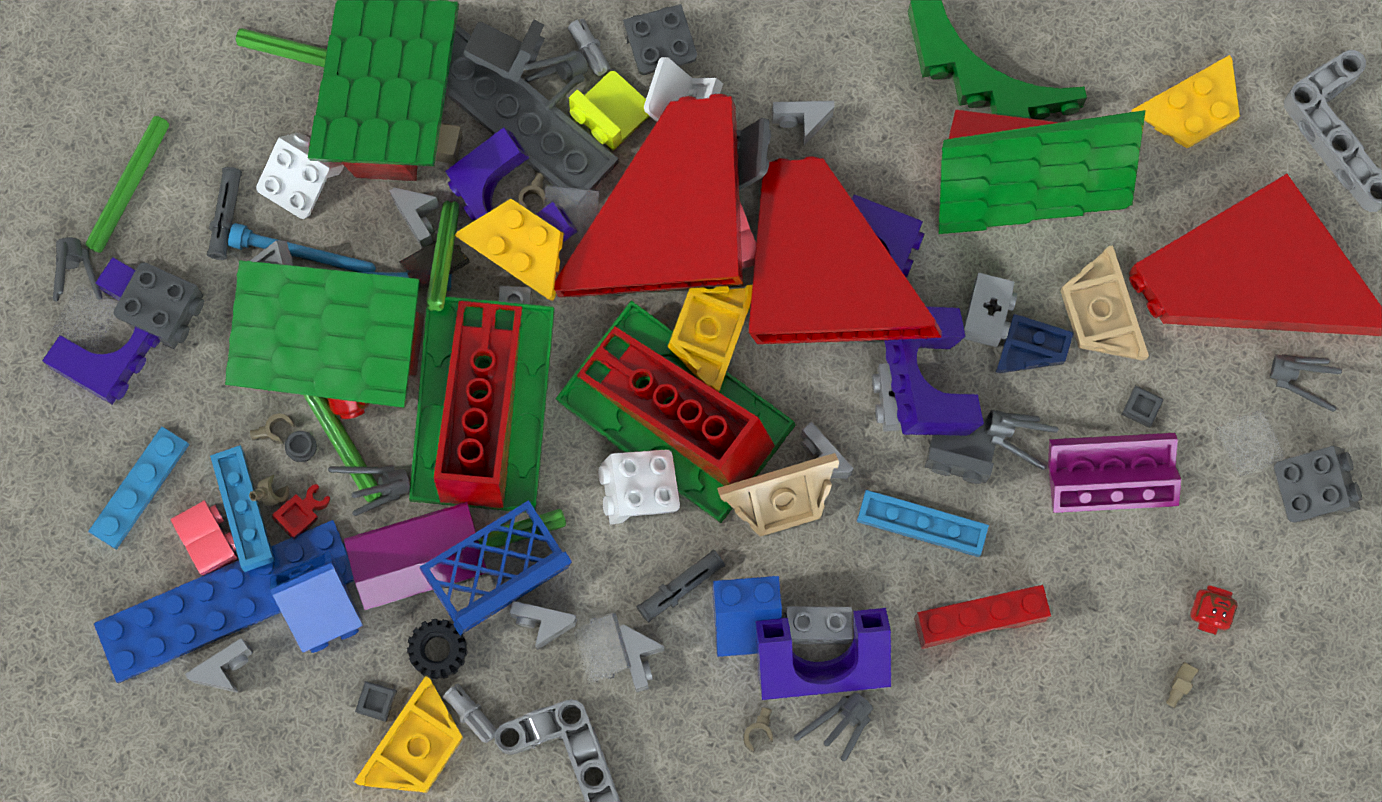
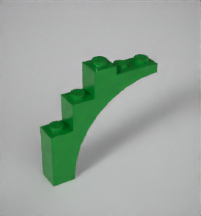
(944, 52)

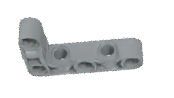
(1323, 127)
(578, 738)

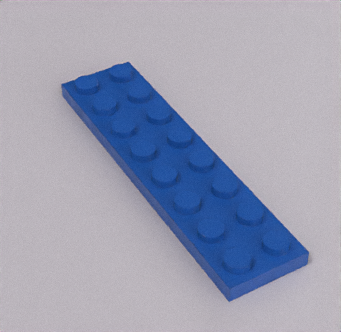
(208, 607)

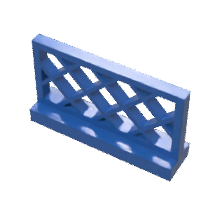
(510, 591)

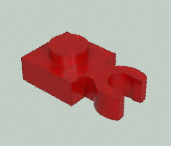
(299, 514)

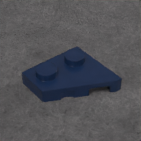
(1033, 345)

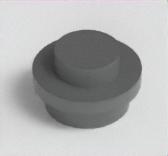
(300, 446)

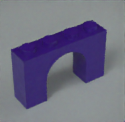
(483, 168)
(894, 229)
(103, 373)
(919, 405)
(859, 668)

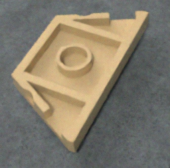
(1103, 309)
(782, 496)

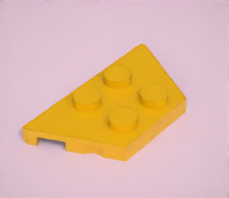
(1196, 105)
(518, 244)
(709, 330)
(414, 746)

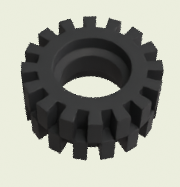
(423, 635)

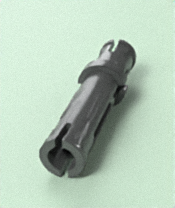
(224, 213)
(670, 594)

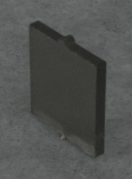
(420, 263)

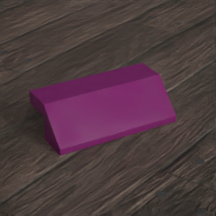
(1114, 472)
(389, 558)

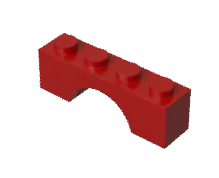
(982, 615)

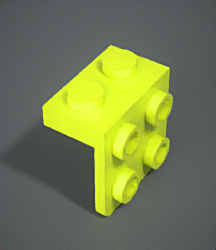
(609, 109)

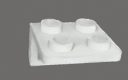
(673, 83)
(294, 179)
(638, 484)

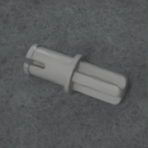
(589, 47)
(470, 713)

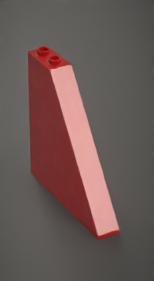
(671, 211)
(824, 267)
(1259, 268)

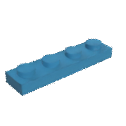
(138, 488)
(242, 513)
(922, 523)

